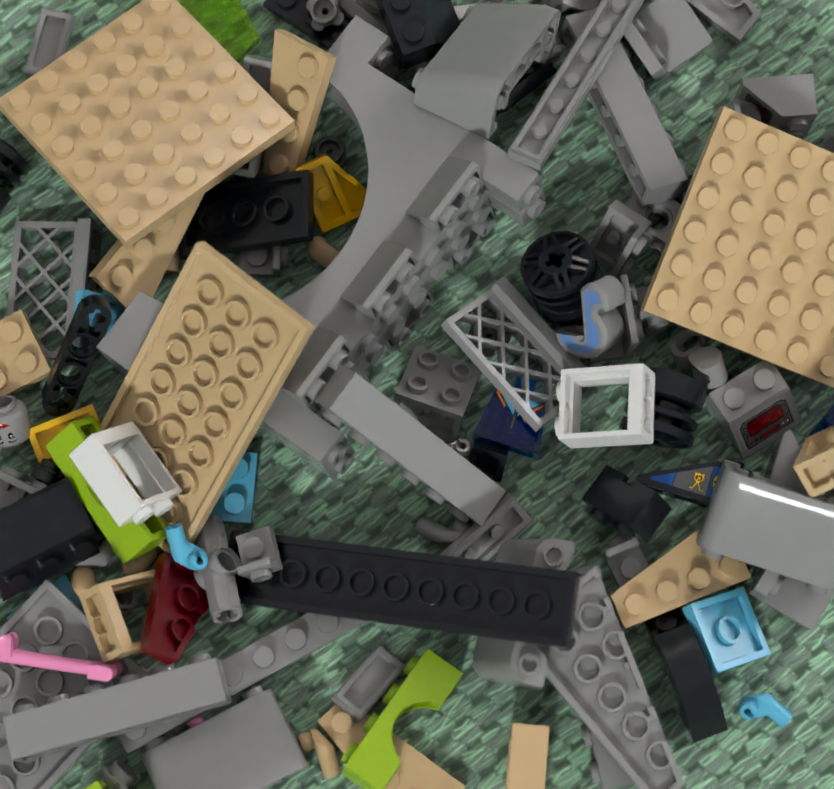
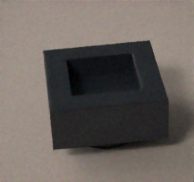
(489, 458)

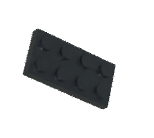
(253, 214)

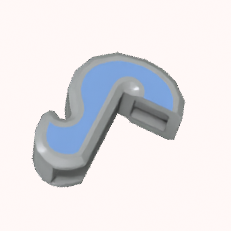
(601, 324)

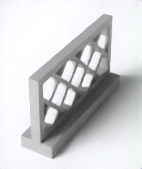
(85, 257)
(535, 340)

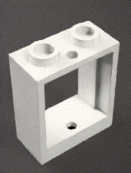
(640, 405)
(140, 464)

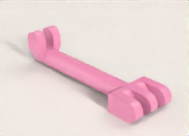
(93, 669)

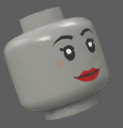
(14, 423)

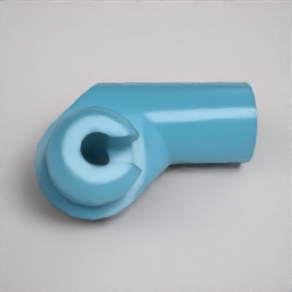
(183, 550)
(764, 705)

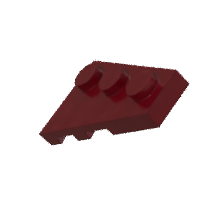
(172, 610)

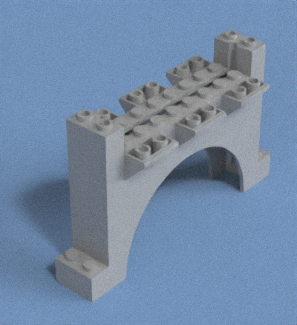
(419, 216)

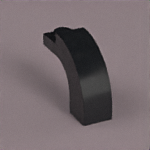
(688, 674)

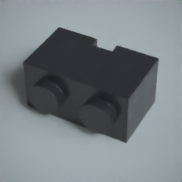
(630, 508)

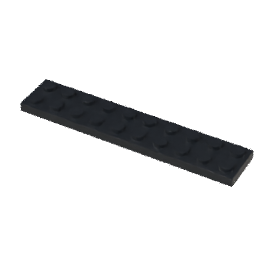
(418, 590)

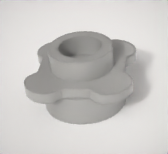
(321, 21)
(119, 775)

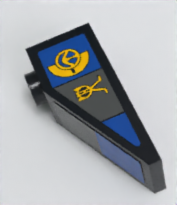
(686, 483)

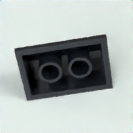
(418, 27)
(43, 537)

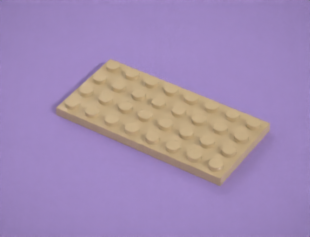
(207, 379)

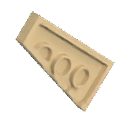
(299, 86)
(142, 266)
(675, 581)
(415, 770)

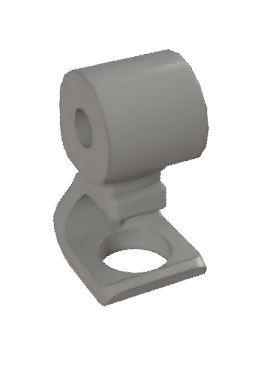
(704, 360)

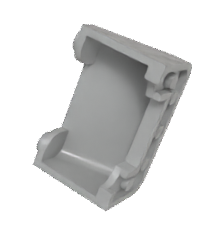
(485, 62)
(770, 527)
(512, 661)
(233, 750)

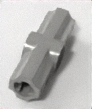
(220, 572)

